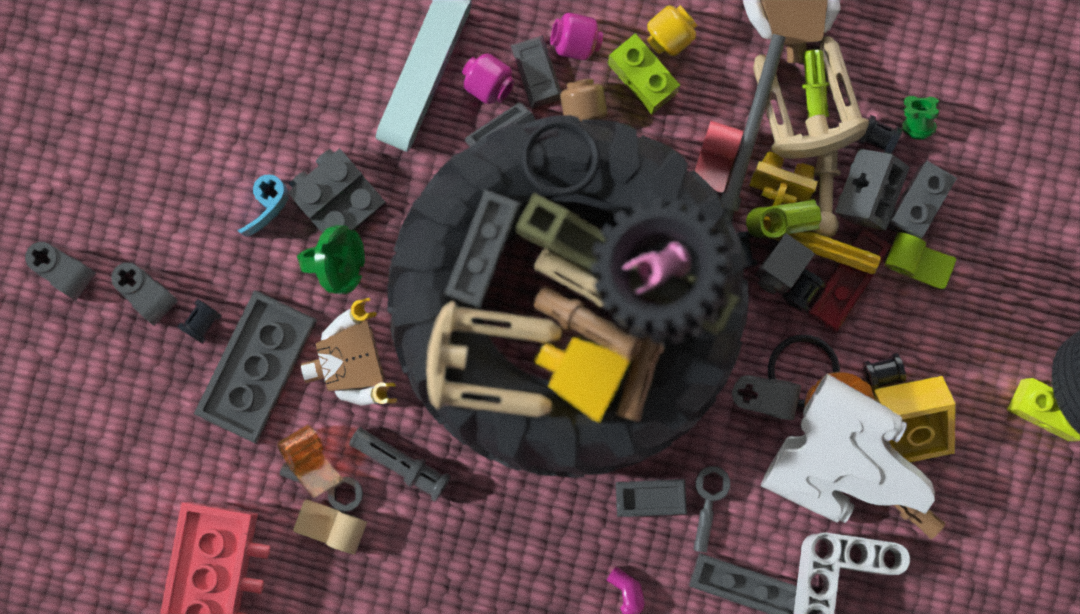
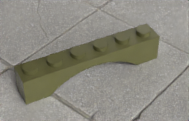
(575, 240)

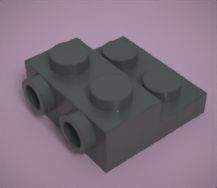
(335, 193)

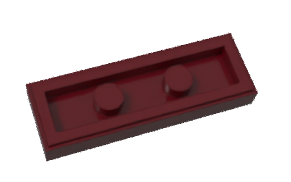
(847, 284)

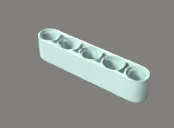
(422, 72)

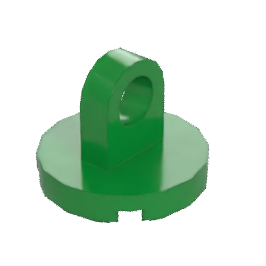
(335, 259)

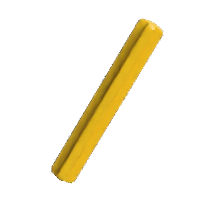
(834, 249)

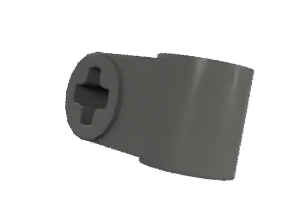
(62, 272)
(146, 296)
(774, 396)

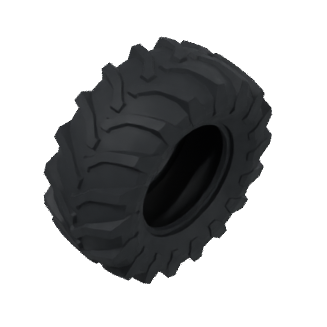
(429, 246)

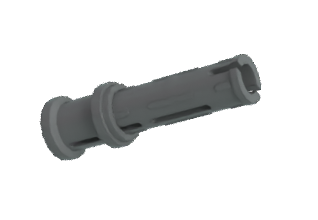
(417, 472)

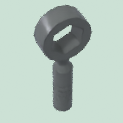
(287, 473)
(706, 514)

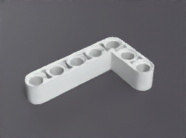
(836, 559)

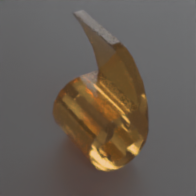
(305, 458)

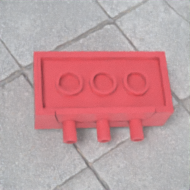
(211, 561)

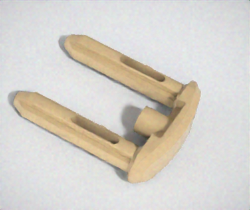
(820, 138)
(444, 355)

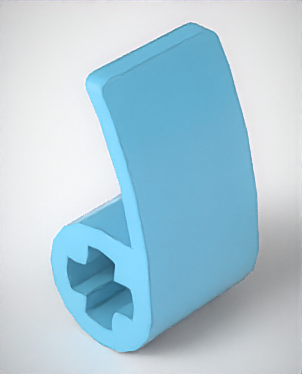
(272, 205)

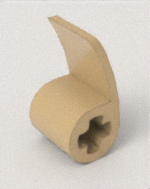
(330, 526)

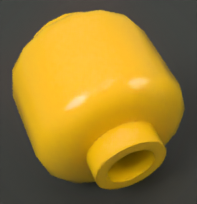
(671, 30)

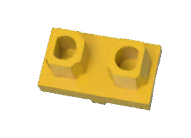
(781, 184)

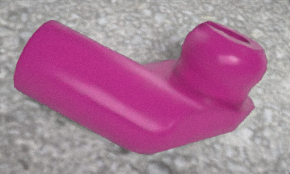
(631, 590)

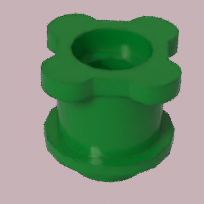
(920, 117)

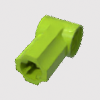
(785, 219)

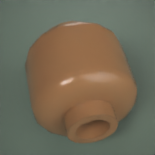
(584, 100)

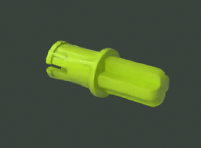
(815, 83)

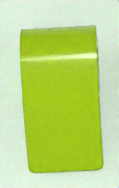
(915, 260)

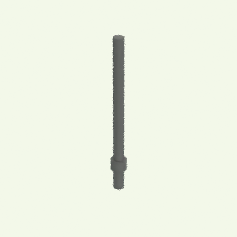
(731, 197)

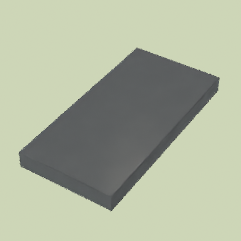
(255, 367)

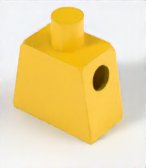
(584, 374)

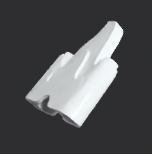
(848, 453)

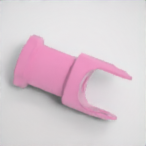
(658, 267)

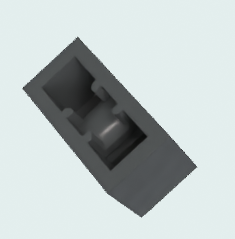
(872, 189)
(921, 200)
(783, 265)

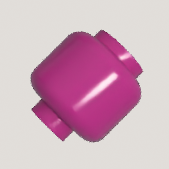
(576, 36)
(488, 79)

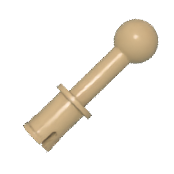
(827, 170)

